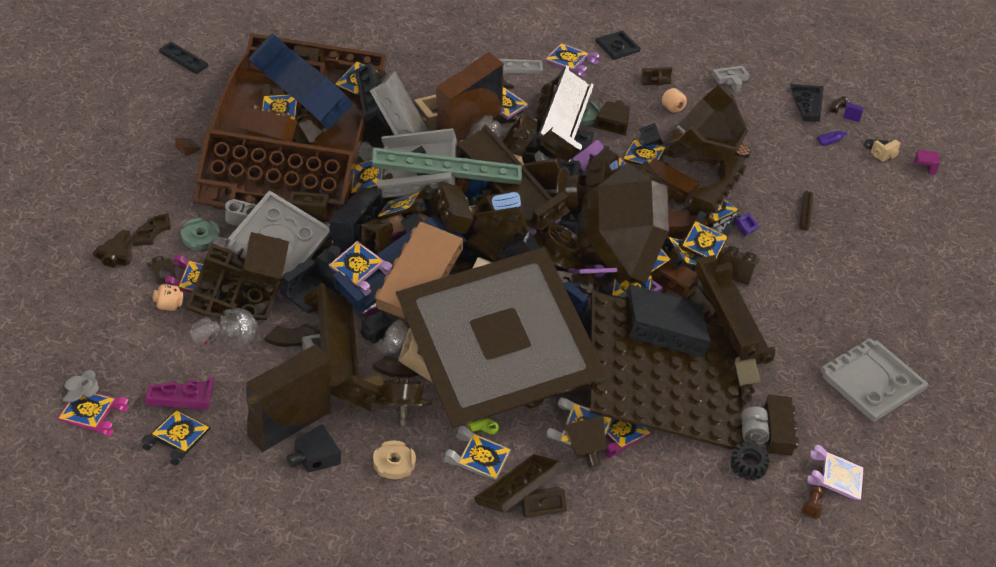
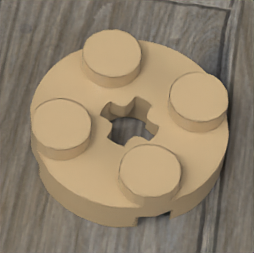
(394, 470)

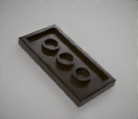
(518, 483)

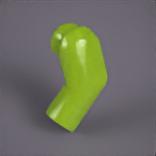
(485, 425)

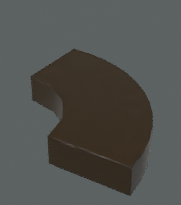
(146, 234)
(290, 337)
(392, 367)

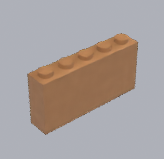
(423, 259)

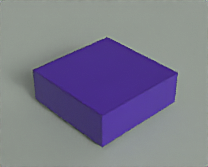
(853, 112)
(746, 224)

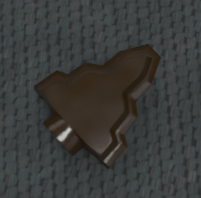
(115, 250)

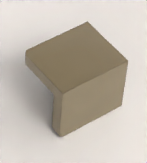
(747, 371)

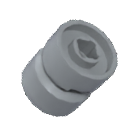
(755, 425)

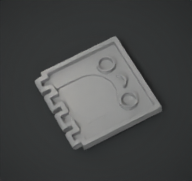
(281, 220)
(873, 379)

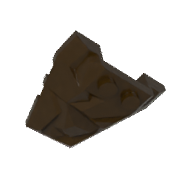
(221, 289)

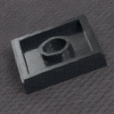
(618, 45)

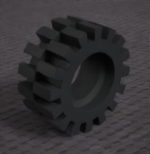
(746, 469)

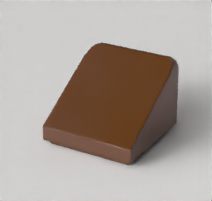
(186, 146)

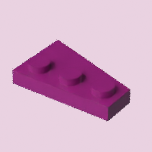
(191, 395)

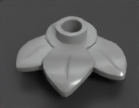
(81, 385)

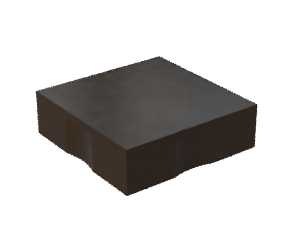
(288, 397)

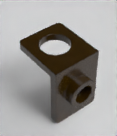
(159, 263)

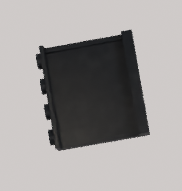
(367, 79)
(667, 321)

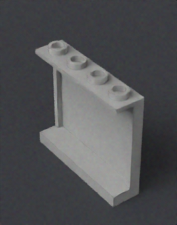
(397, 106)
(435, 143)

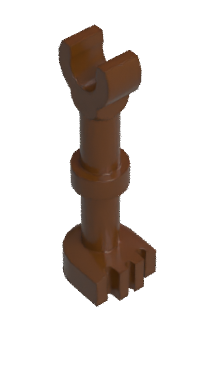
(812, 508)

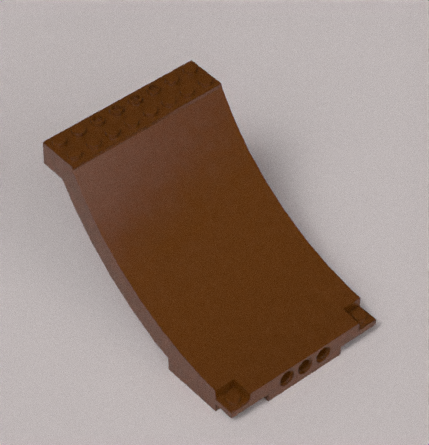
(249, 164)

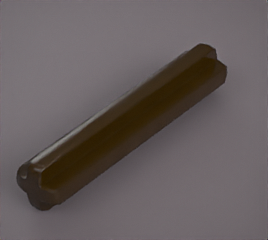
(806, 211)

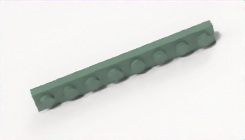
(441, 164)

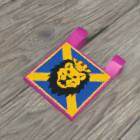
(91, 411)

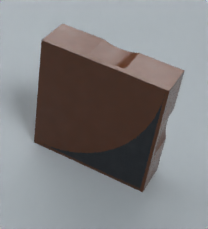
(470, 95)

